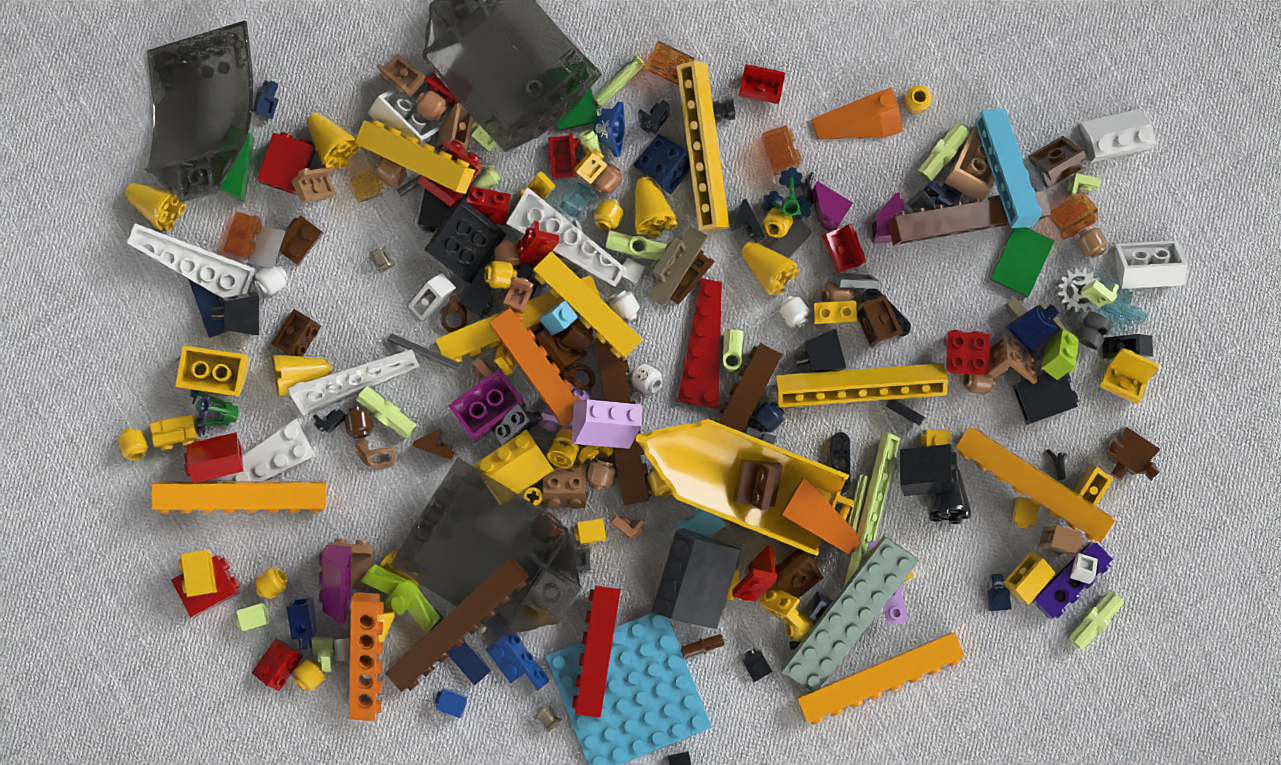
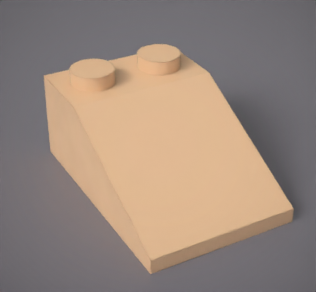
(971, 169)

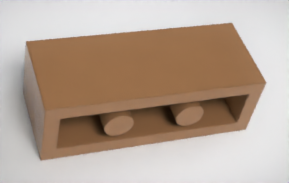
(1060, 540)

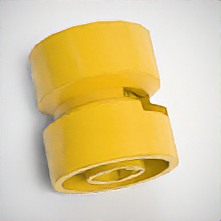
(562, 451)

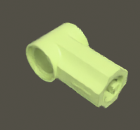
(732, 348)

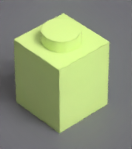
(252, 617)

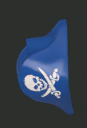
(611, 128)

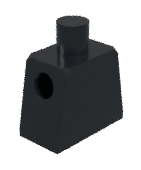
(239, 313)
(822, 353)

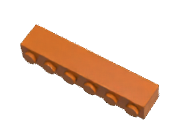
(535, 366)

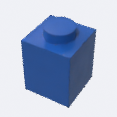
(451, 702)

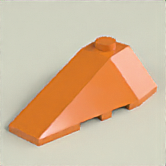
(865, 118)

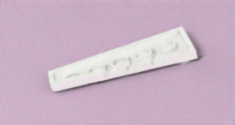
(572, 242)
(203, 267)
(334, 387)
(274, 455)

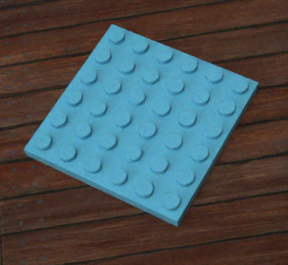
(646, 695)

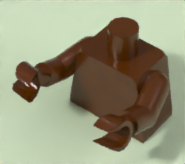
(1132, 455)

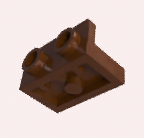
(299, 239)
(296, 334)

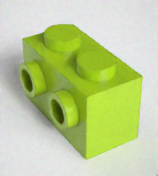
(1060, 354)

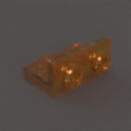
(665, 60)
(1074, 215)
(242, 235)

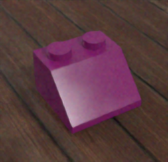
(829, 206)

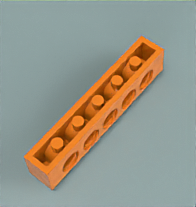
(360, 707)

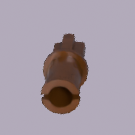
(703, 646)

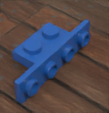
(515, 660)

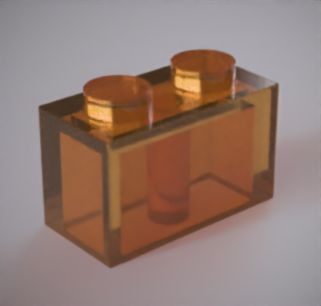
(780, 149)

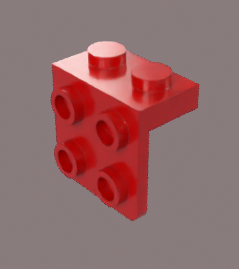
(967, 352)
(760, 577)

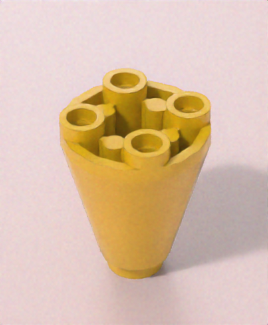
(331, 141)
(155, 204)
(651, 209)
(769, 267)

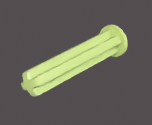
(619, 81)
(859, 498)

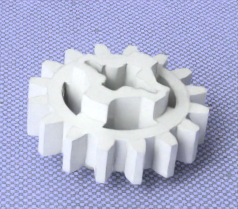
(1071, 286)

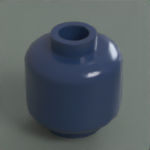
(768, 417)

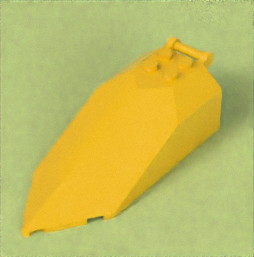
(703, 468)

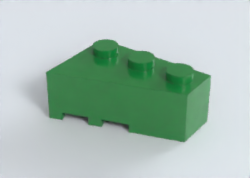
(237, 178)

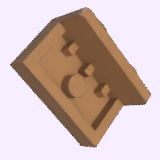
(403, 75)
(314, 184)

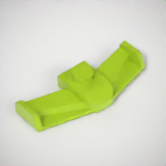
(403, 596)

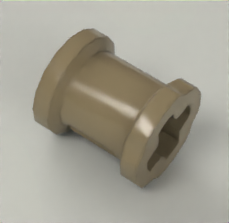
(382, 259)
(547, 718)

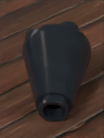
(950, 505)

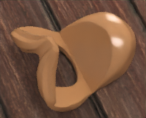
(364, 454)

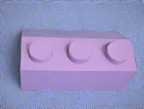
(605, 423)

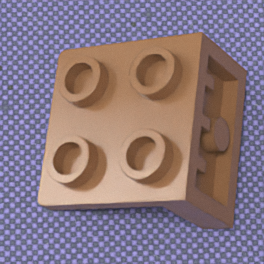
(1009, 352)

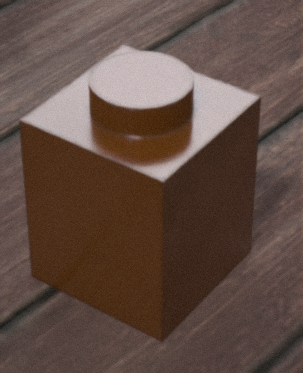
(577, 336)

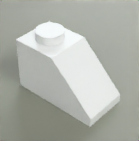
(432, 296)

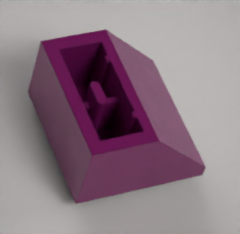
(879, 225)

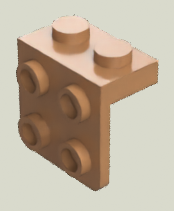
(566, 487)
(361, 560)

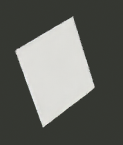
(267, 247)

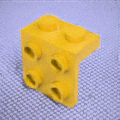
(1128, 375)

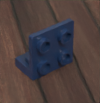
(664, 163)

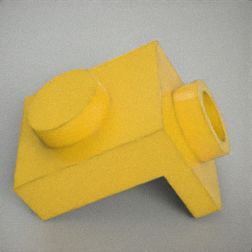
(540, 185)

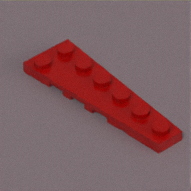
(702, 360)

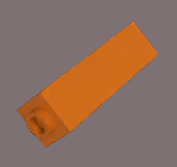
(817, 516)

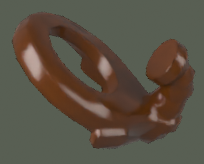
(453, 306)
(570, 375)

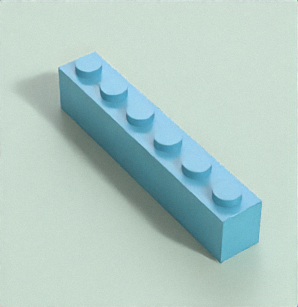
(1008, 168)

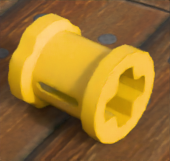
(530, 491)

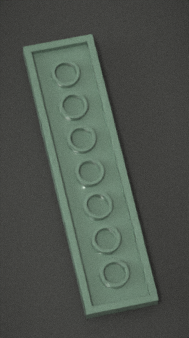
(849, 614)

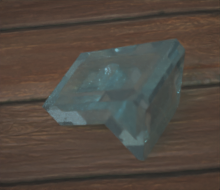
(577, 201)
(1120, 308)

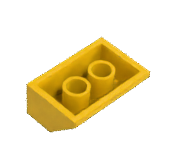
(212, 371)
(516, 463)

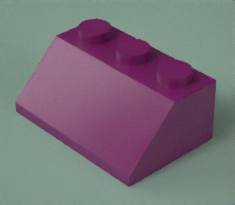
(485, 404)
(336, 581)

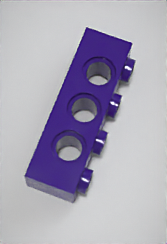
(1045, 599)

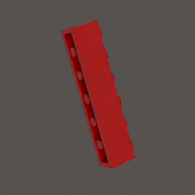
(597, 651)

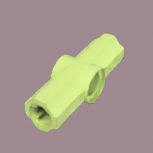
(943, 152)
(623, 243)
(386, 412)
(1096, 620)

